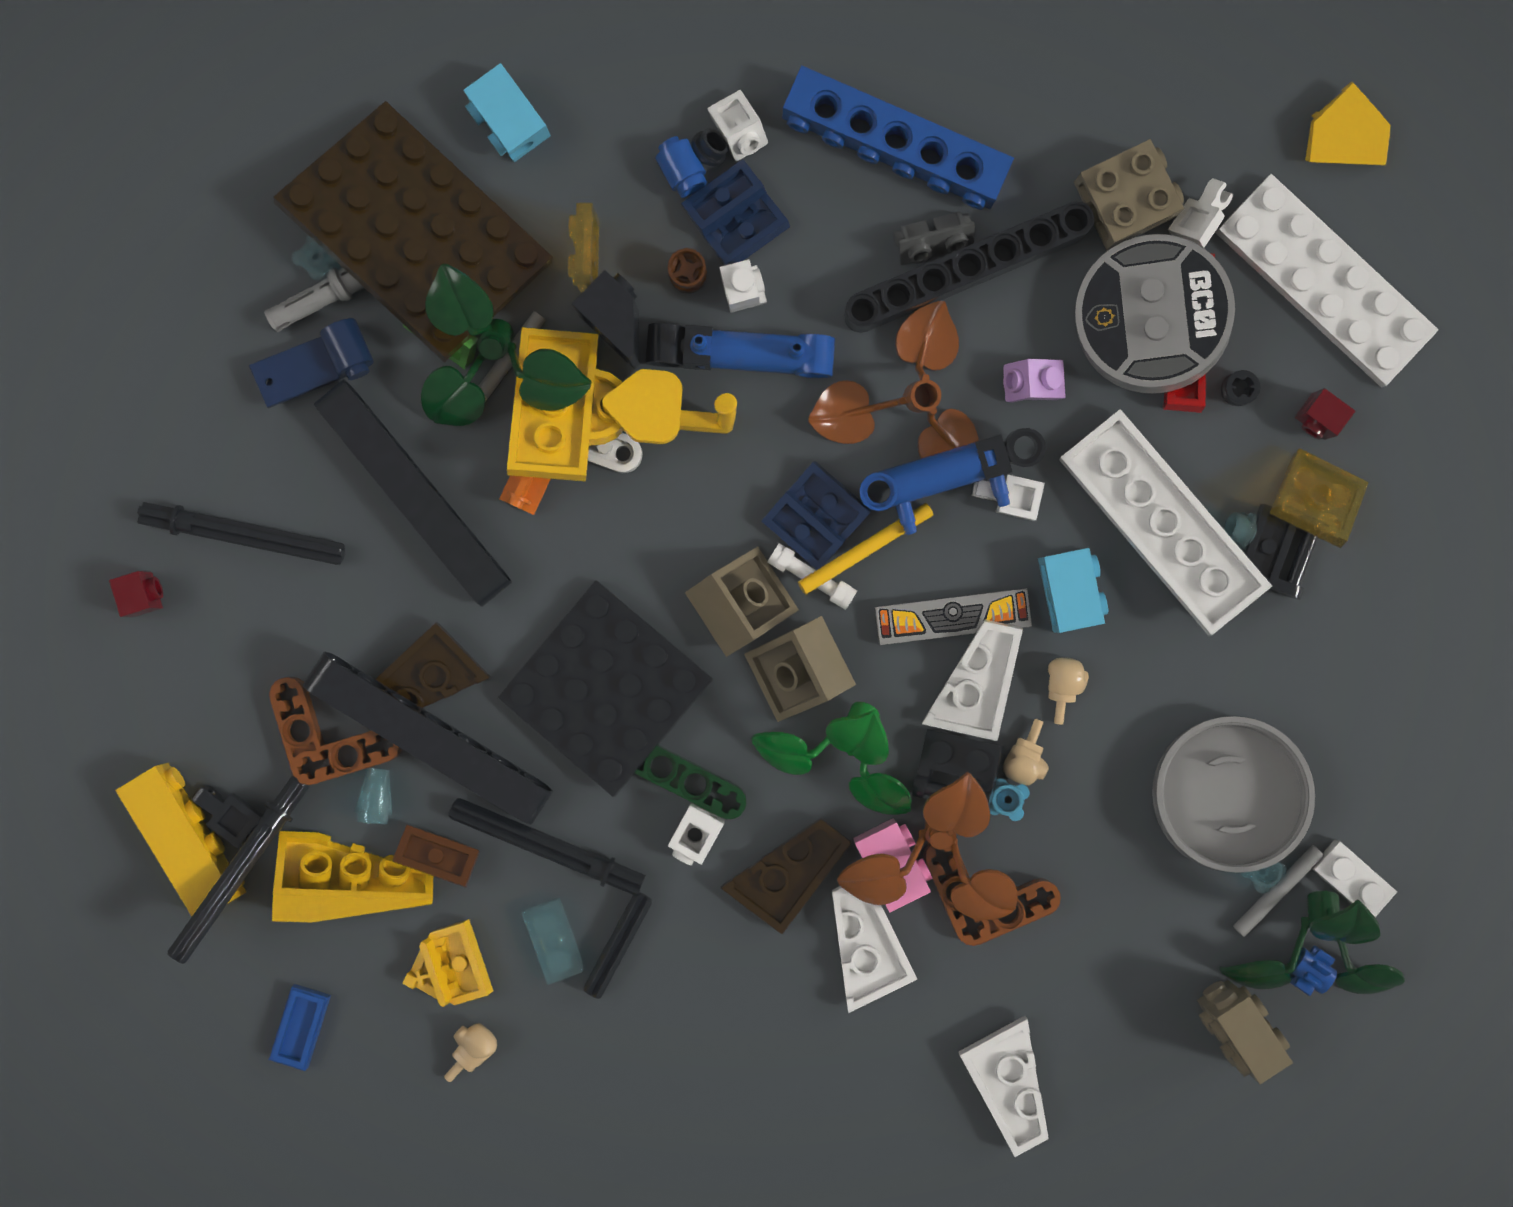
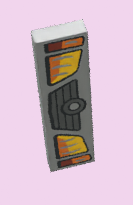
(950, 616)

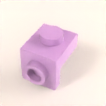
(1034, 380)

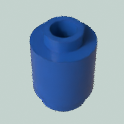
(681, 166)

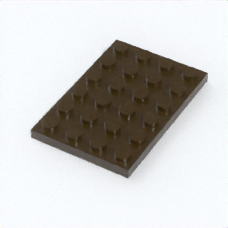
(399, 211)

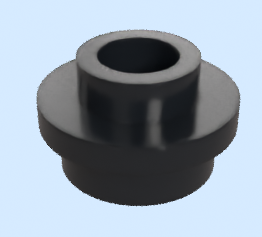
(710, 147)

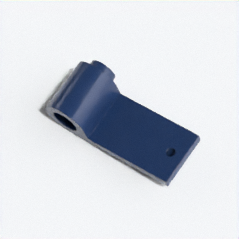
(314, 364)

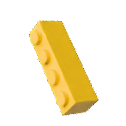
(176, 833)

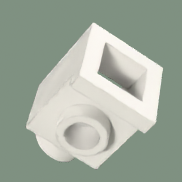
(742, 285)
(689, 850)

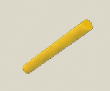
(861, 551)

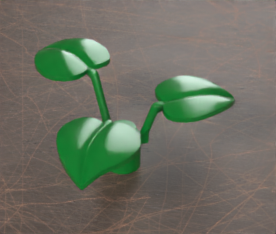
(859, 736)

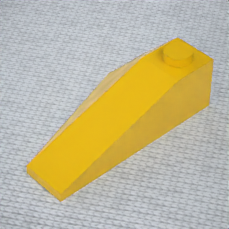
(336, 881)

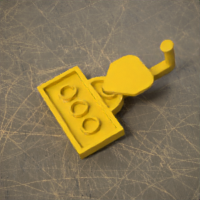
(643, 406)

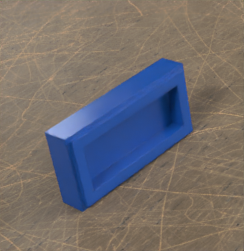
(299, 1027)

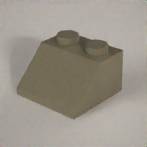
(741, 601)
(800, 669)

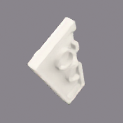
(979, 684)
(868, 951)
(1008, 1082)

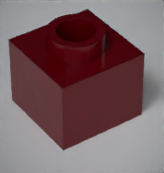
(1324, 415)
(137, 593)

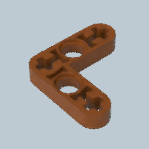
(314, 745)
(990, 928)

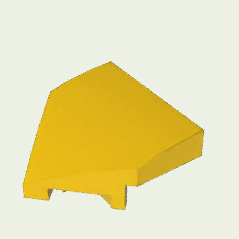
(1349, 131)
(450, 966)

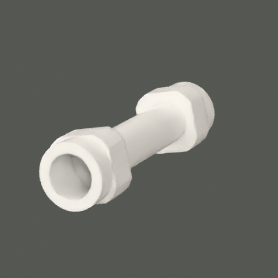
(783, 558)

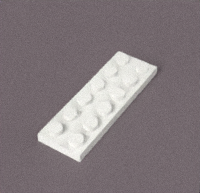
(1326, 281)
(1165, 523)

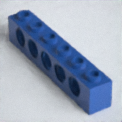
(885, 119)

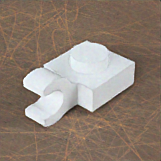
(1202, 217)
(1023, 496)

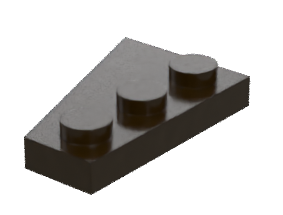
(432, 669)
(789, 875)

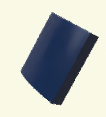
(735, 214)
(816, 515)

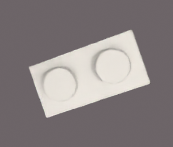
(1353, 878)

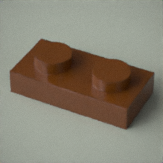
(436, 856)

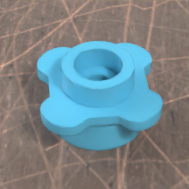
(1018, 795)

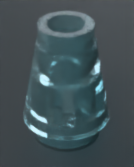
(375, 798)

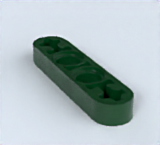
(675, 783)

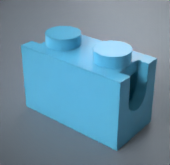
(506, 112)
(1073, 590)

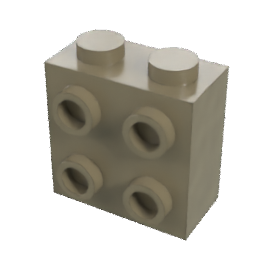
(1130, 193)
(1248, 1036)

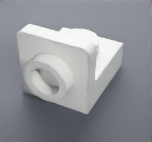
(738, 125)

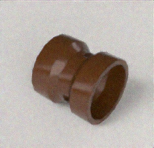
(686, 263)

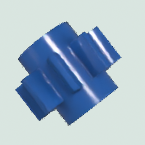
(1314, 971)

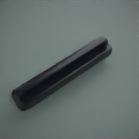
(617, 945)

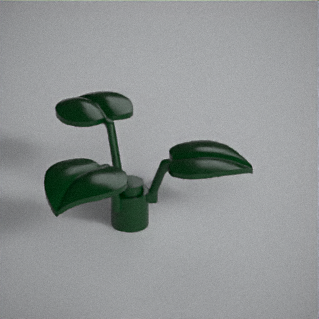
(447, 397)
(1326, 923)

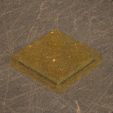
(584, 231)
(1319, 498)

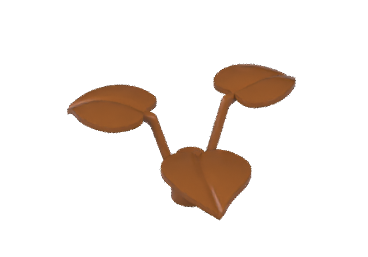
(924, 339)
(949, 811)

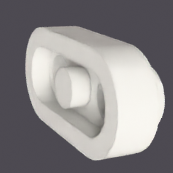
(606, 454)

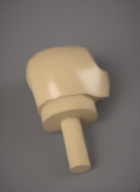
(1065, 682)
(1024, 759)
(474, 1047)

